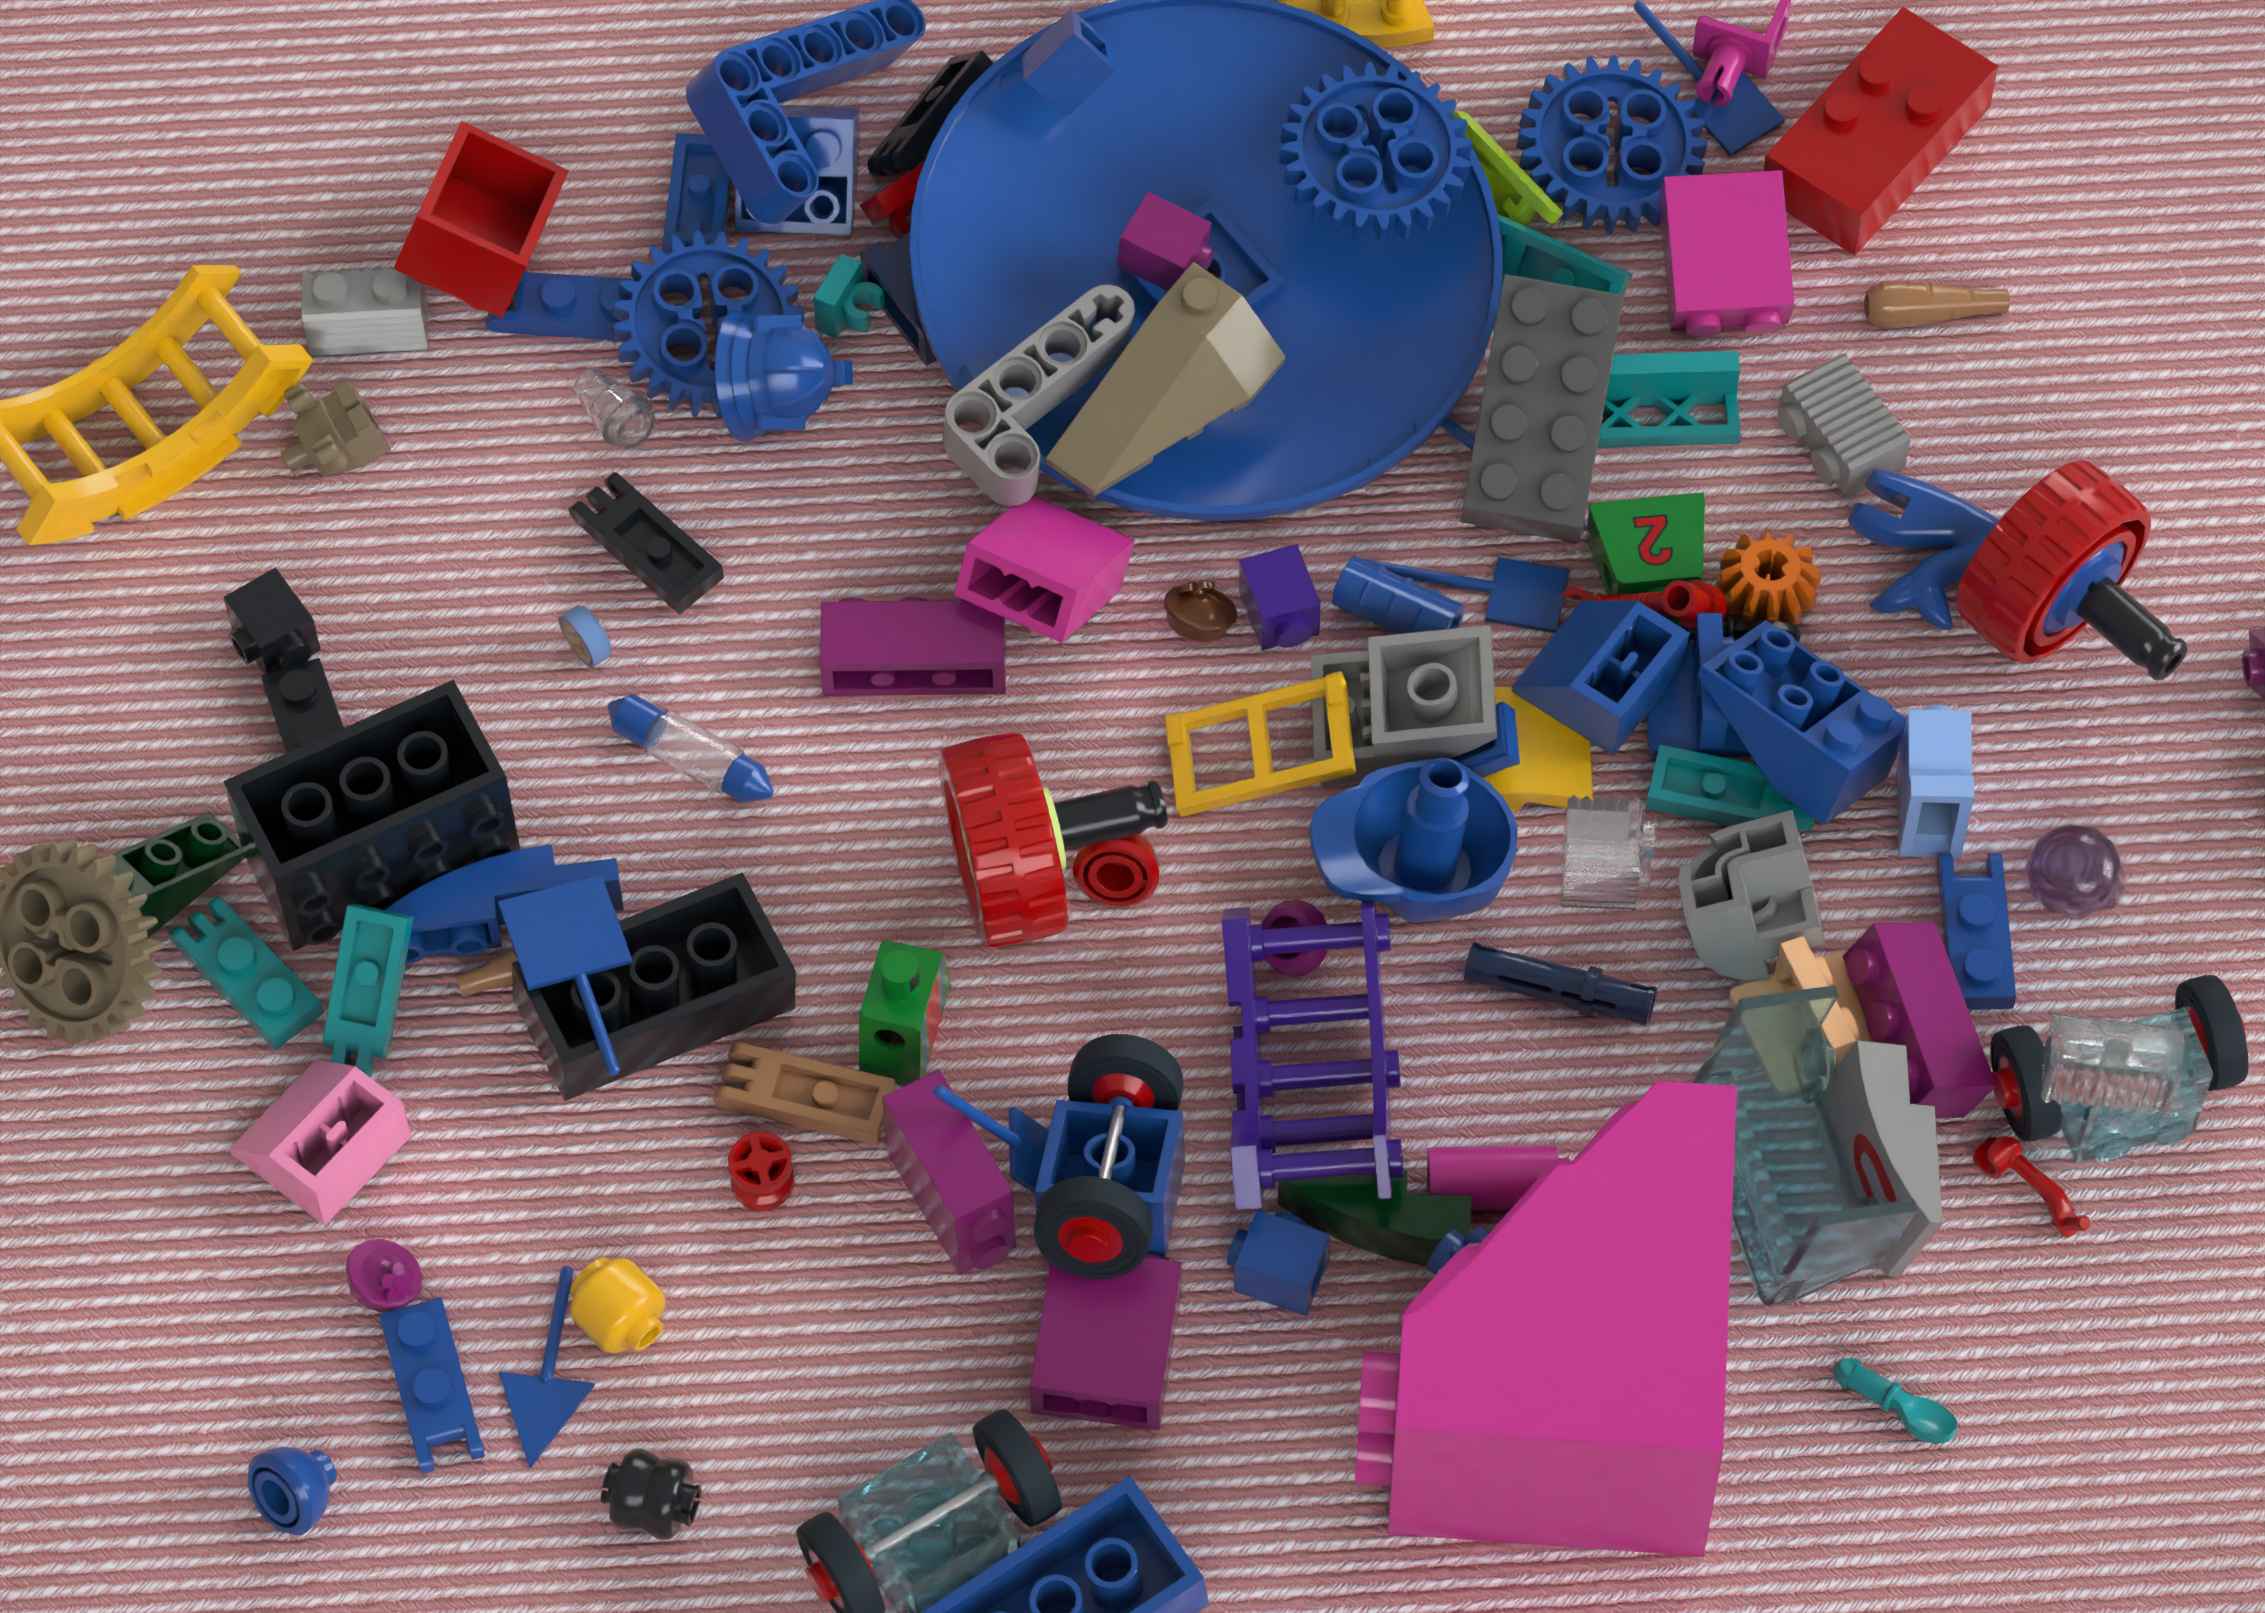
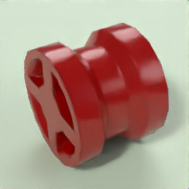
(758, 1155)

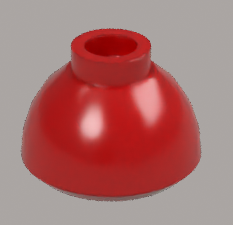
(1117, 871)

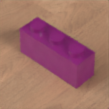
(911, 648)
(1917, 1003)

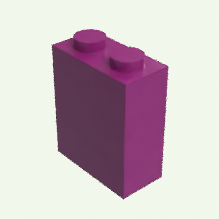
(950, 1175)
(1107, 1345)

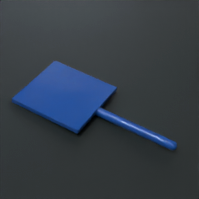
(567, 936)

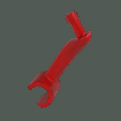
(2001, 1153)

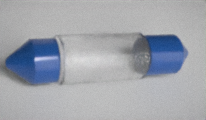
(690, 749)

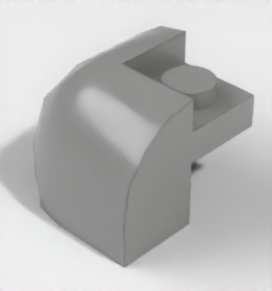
(1750, 896)

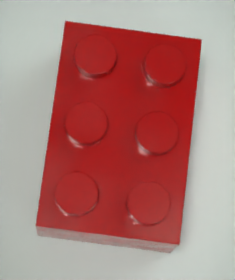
(481, 220)

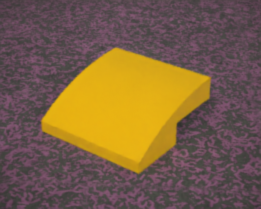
(1551, 756)

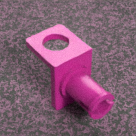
(1735, 51)

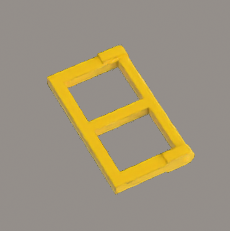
(1266, 781)

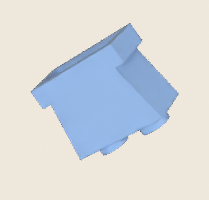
(1935, 782)

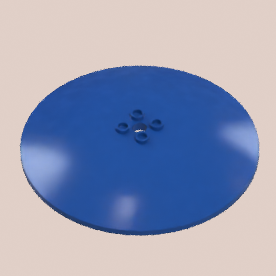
(1030, 213)

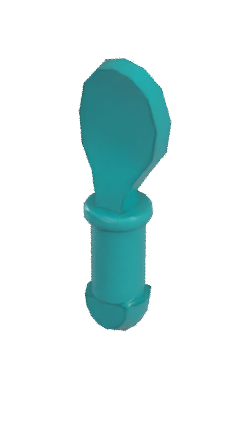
(1920, 1415)

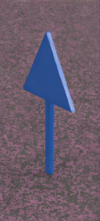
(543, 1402)

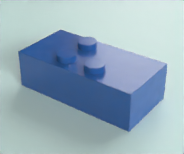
(1095, 1560)

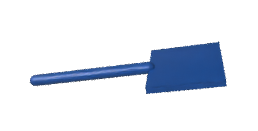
(1732, 125)
(1520, 593)
(1024, 1136)

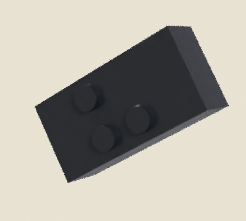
(694, 977)

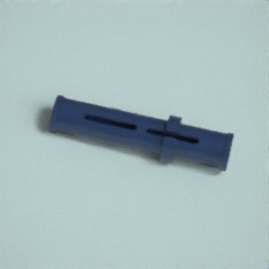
(1573, 987)

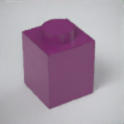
(1163, 242)

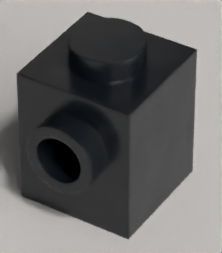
(270, 624)

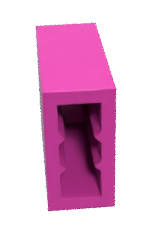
(1726, 252)
(1044, 568)

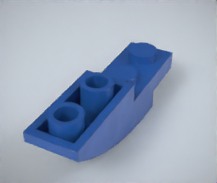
(462, 908)

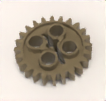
(74, 941)

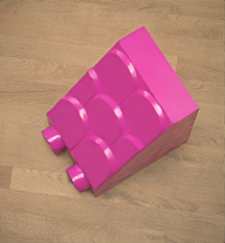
(1575, 1354)

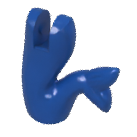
(1929, 521)

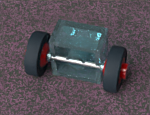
(2212, 1060)
(929, 1521)

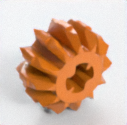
(1768, 579)

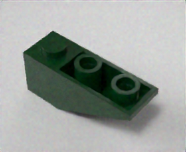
(179, 865)

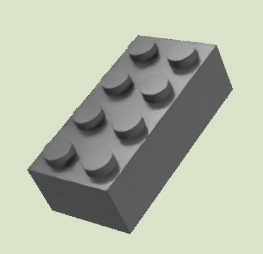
(1542, 408)

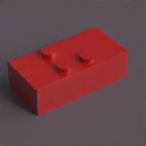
(1881, 129)

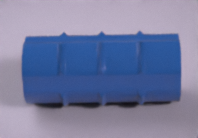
(1393, 600)

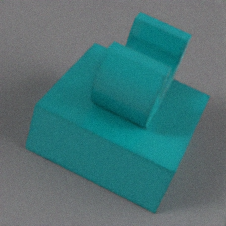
(841, 295)

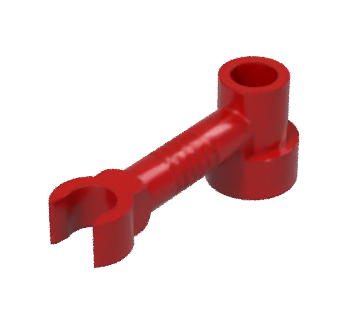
(1677, 600)

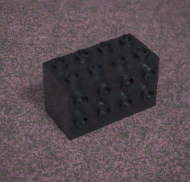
(372, 812)

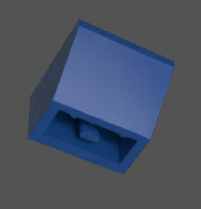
(832, 144)
(1605, 669)

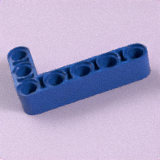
(742, 88)

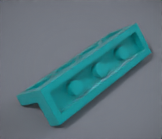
(1671, 381)

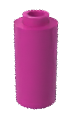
(1489, 1174)

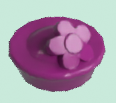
(1294, 914)
(383, 1275)

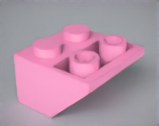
(325, 1137)

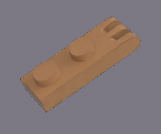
(804, 1092)

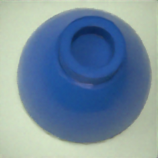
(291, 1487)

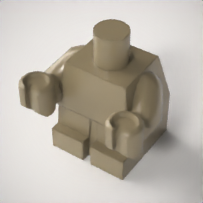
(333, 431)

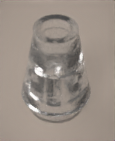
(614, 408)

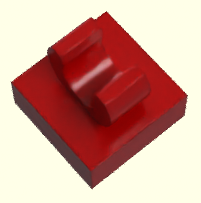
(894, 201)

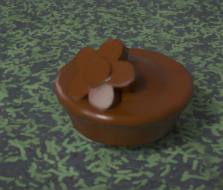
(1199, 611)

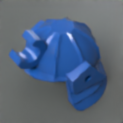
(772, 373)

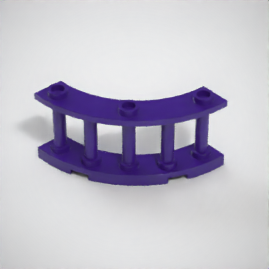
(1257, 1136)

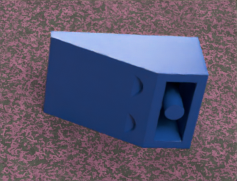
(1804, 720)

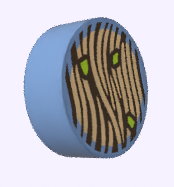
(585, 635)

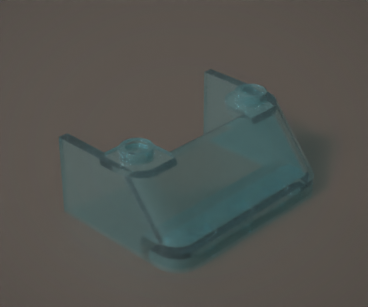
(1789, 1179)

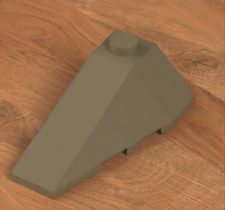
(1179, 372)

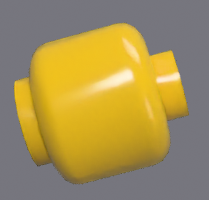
(617, 1305)

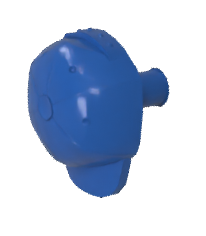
(1417, 839)

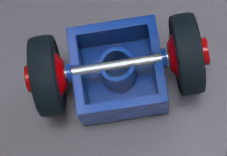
(1112, 1159)

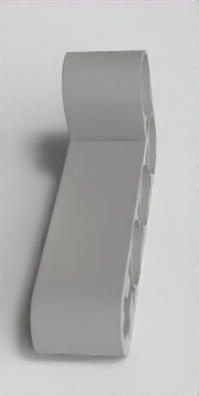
(1046, 382)

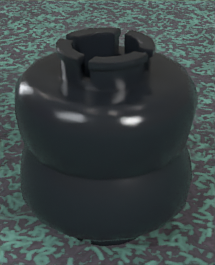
(651, 1494)

